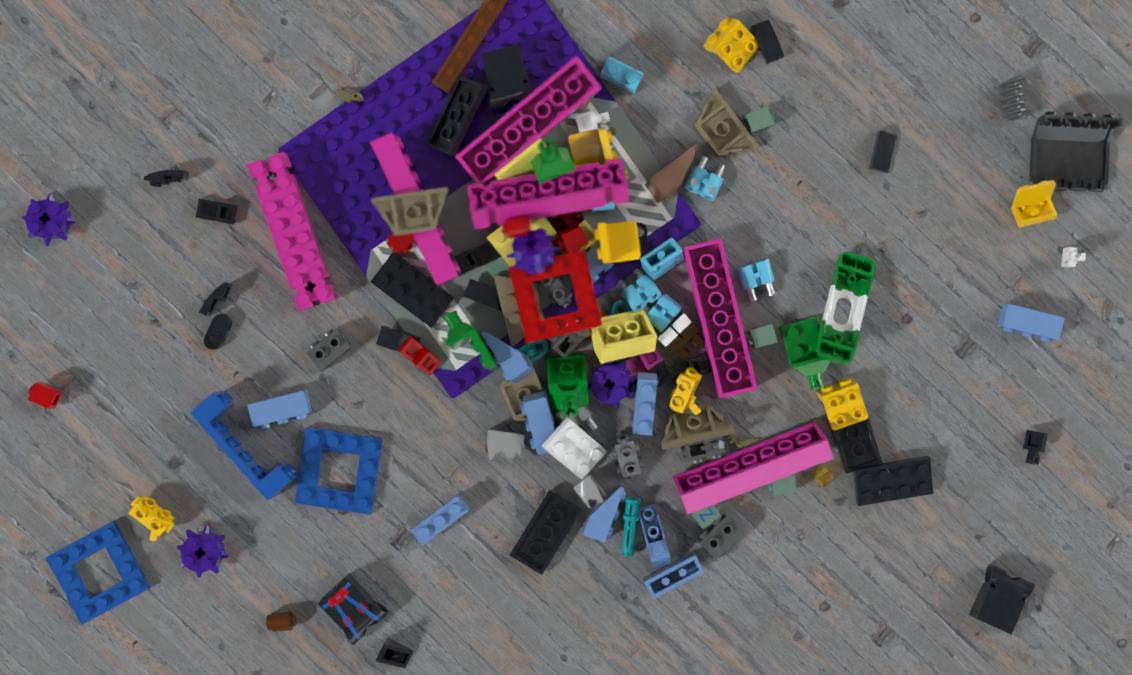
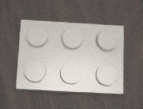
(574, 448)

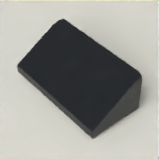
(882, 151)

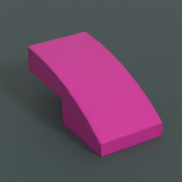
(643, 362)

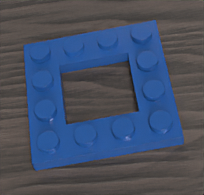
(308, 490)
(113, 541)

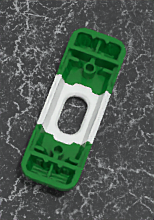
(853, 282)

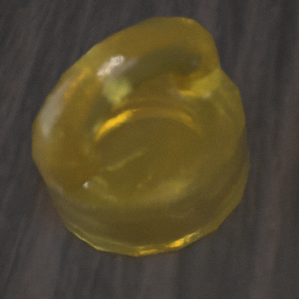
(822, 476)

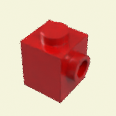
(571, 239)
(401, 242)
(44, 395)

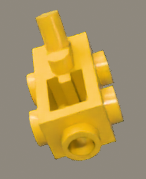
(683, 396)
(152, 516)

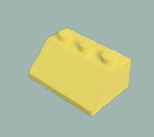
(521, 164)
(504, 244)
(623, 336)

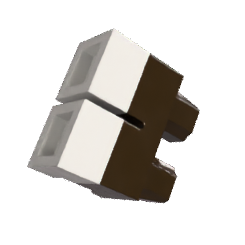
(674, 342)

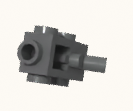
(558, 291)
(565, 344)
(706, 448)
(625, 450)

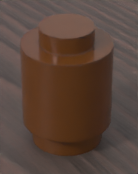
(281, 621)

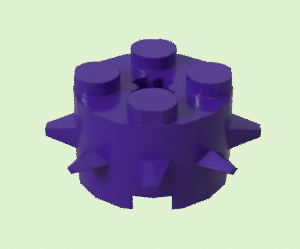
(37, 219)
(533, 251)
(616, 373)
(212, 546)

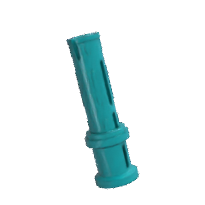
(631, 504)

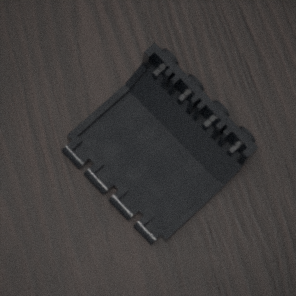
(1072, 150)

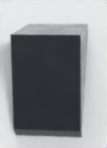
(394, 654)

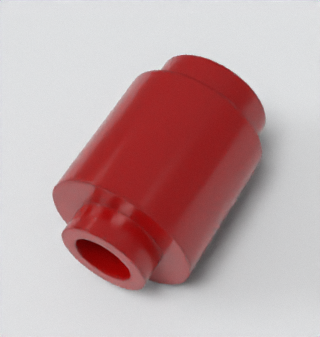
(517, 226)

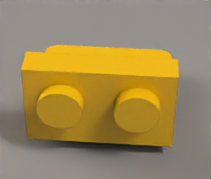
(732, 43)
(591, 147)
(1034, 204)
(618, 242)
(843, 403)

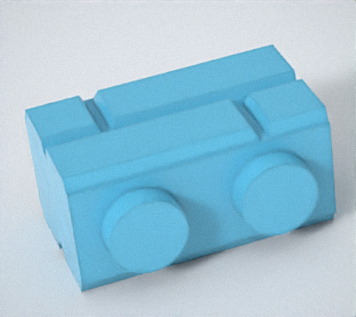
(621, 75)
(662, 259)

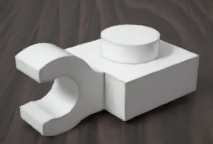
(588, 121)
(1071, 257)

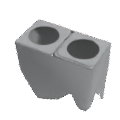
(505, 443)
(590, 490)

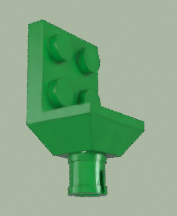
(551, 161)
(461, 333)
(800, 346)
(567, 383)

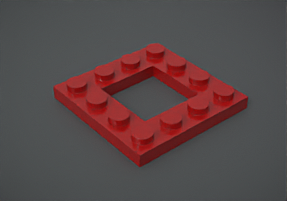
(585, 318)

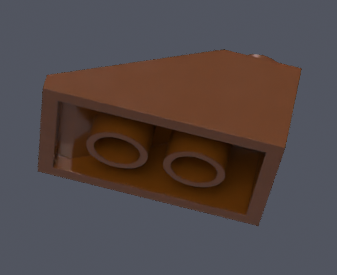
(665, 182)

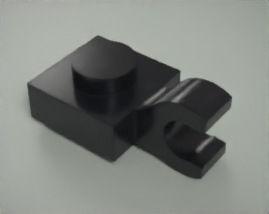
(1035, 443)

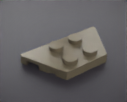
(723, 128)
(412, 211)
(510, 309)
(514, 393)
(691, 428)

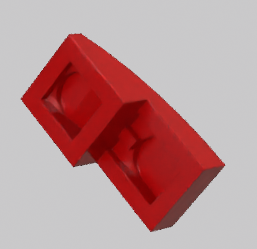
(419, 355)

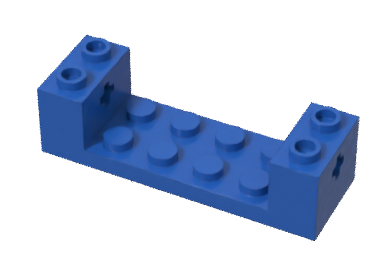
(208, 414)

